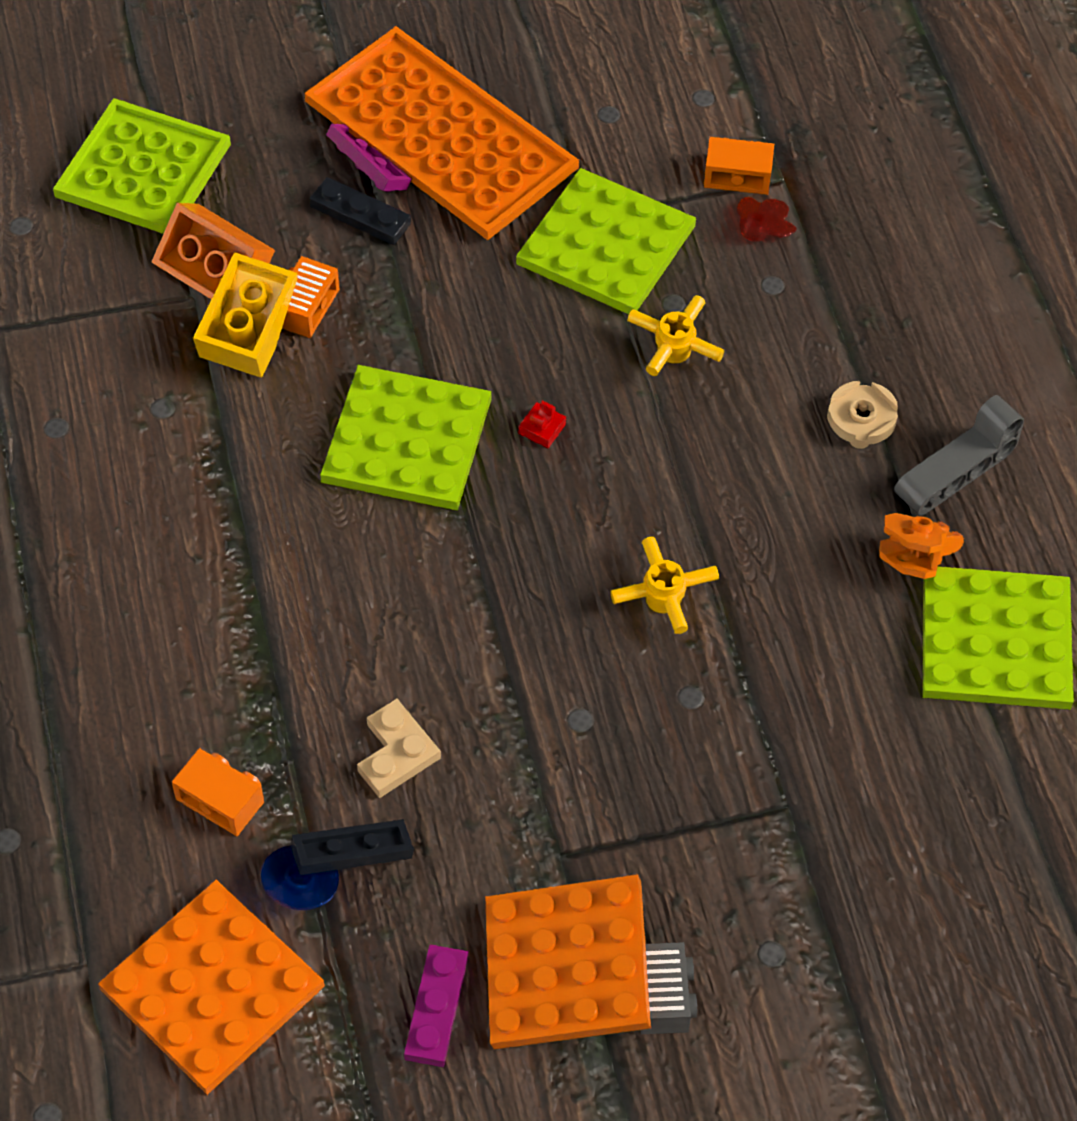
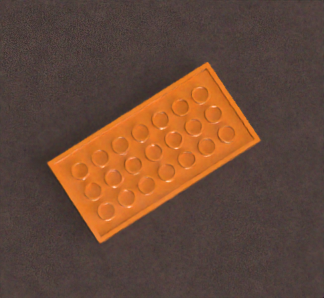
(443, 132)

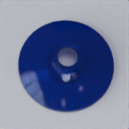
(280, 878)

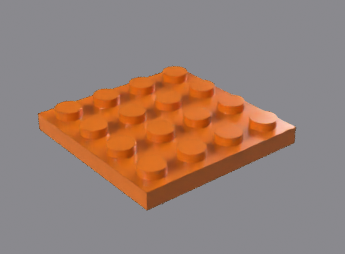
(567, 962)
(211, 986)

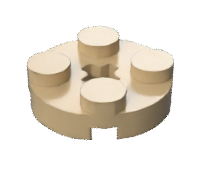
(857, 429)

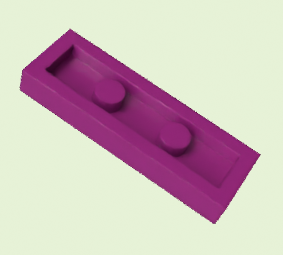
(369, 160)
(436, 1006)

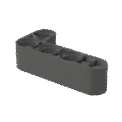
(963, 459)

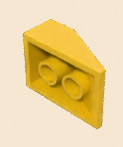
(245, 315)

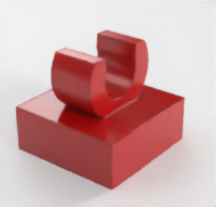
(542, 424)

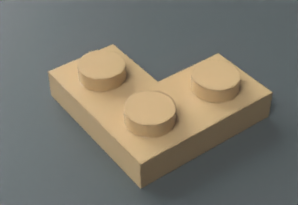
(405, 750)

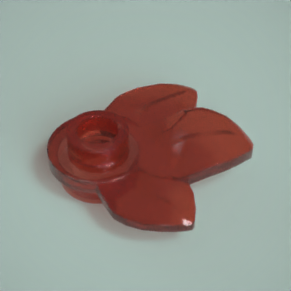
(764, 219)

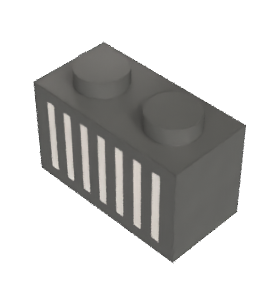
(668, 988)

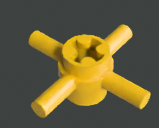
(675, 336)
(662, 574)

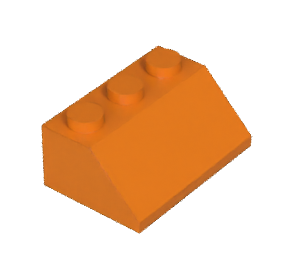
(200, 246)

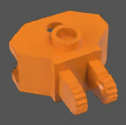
(918, 543)

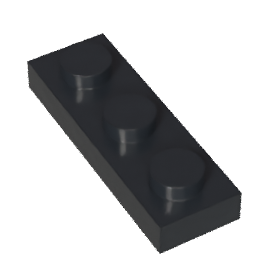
(360, 211)
(351, 846)

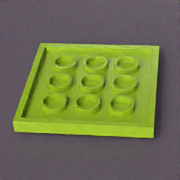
(141, 165)
(606, 241)
(406, 437)
(998, 638)

